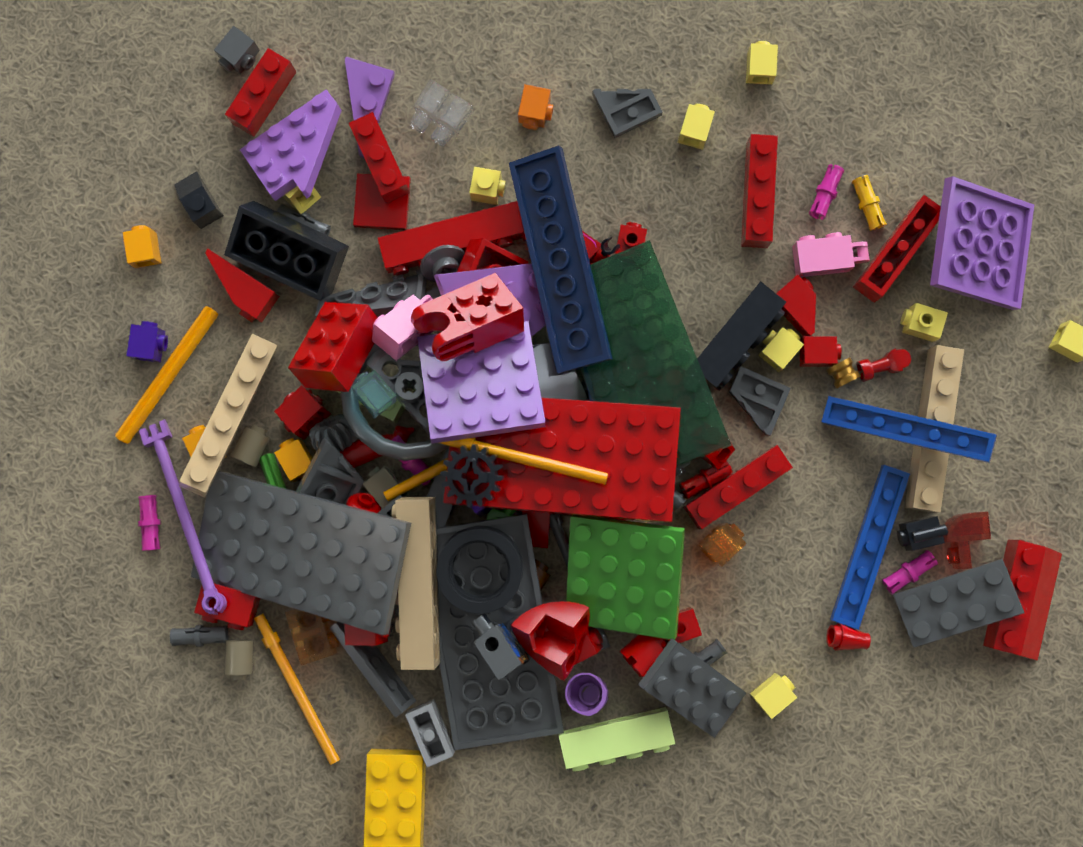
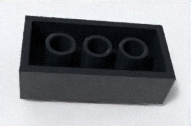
(286, 250)
(740, 332)

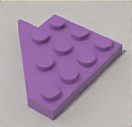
(294, 147)

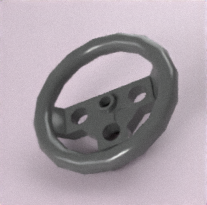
(407, 377)

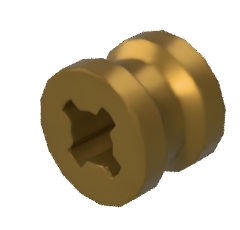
(843, 372)

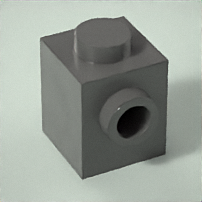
(236, 51)

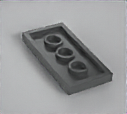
(958, 603)
(692, 688)

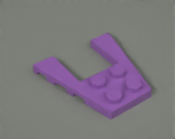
(517, 278)

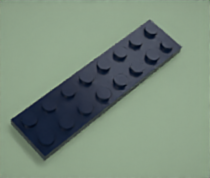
(560, 260)

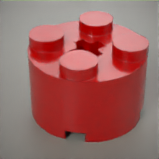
(642, 652)

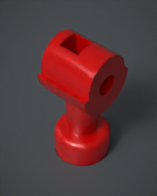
(893, 362)

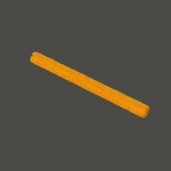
(166, 375)

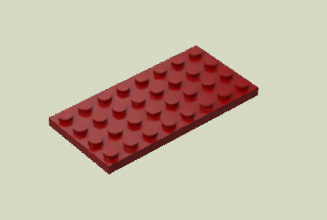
(625, 440)

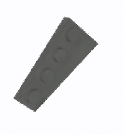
(381, 297)

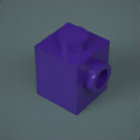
(147, 342)

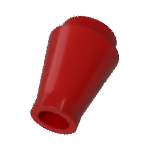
(846, 638)

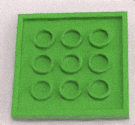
(626, 574)

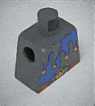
(504, 657)

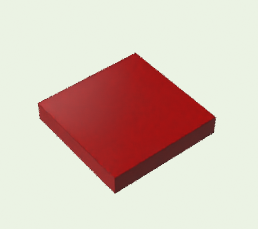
(371, 209)

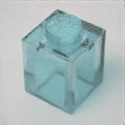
(373, 392)

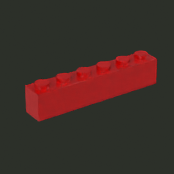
(407, 248)

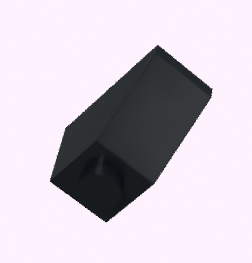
(198, 200)

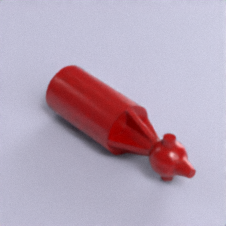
(360, 453)

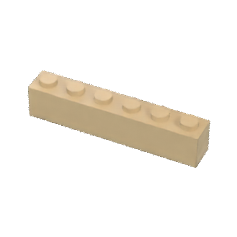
(939, 404)
(227, 416)
(418, 587)

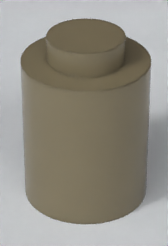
(251, 445)
(238, 658)

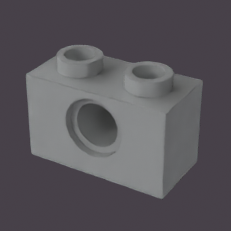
(430, 733)

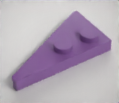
(367, 88)

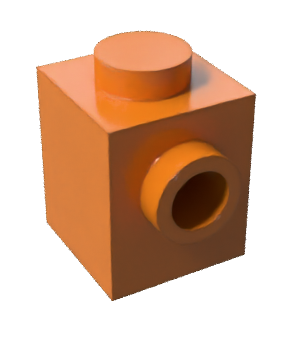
(535, 107)

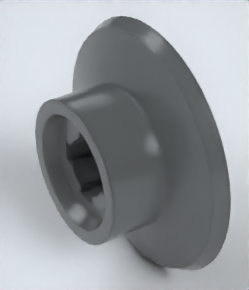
(441, 261)

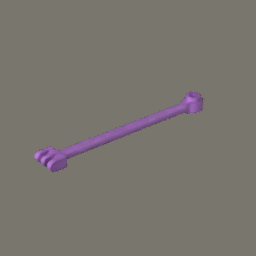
(157, 439)

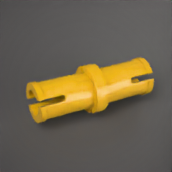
(869, 202)

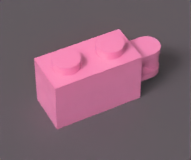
(827, 254)
(395, 331)

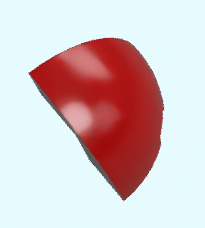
(553, 634)

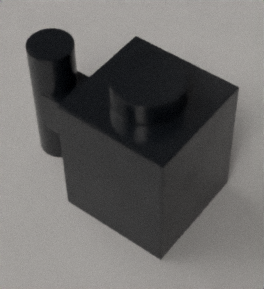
(921, 533)

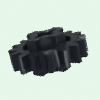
(471, 489)

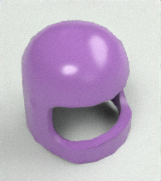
(589, 701)

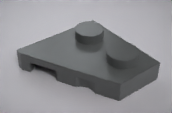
(627, 109)
(759, 398)

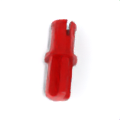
(705, 479)

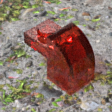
(961, 530)

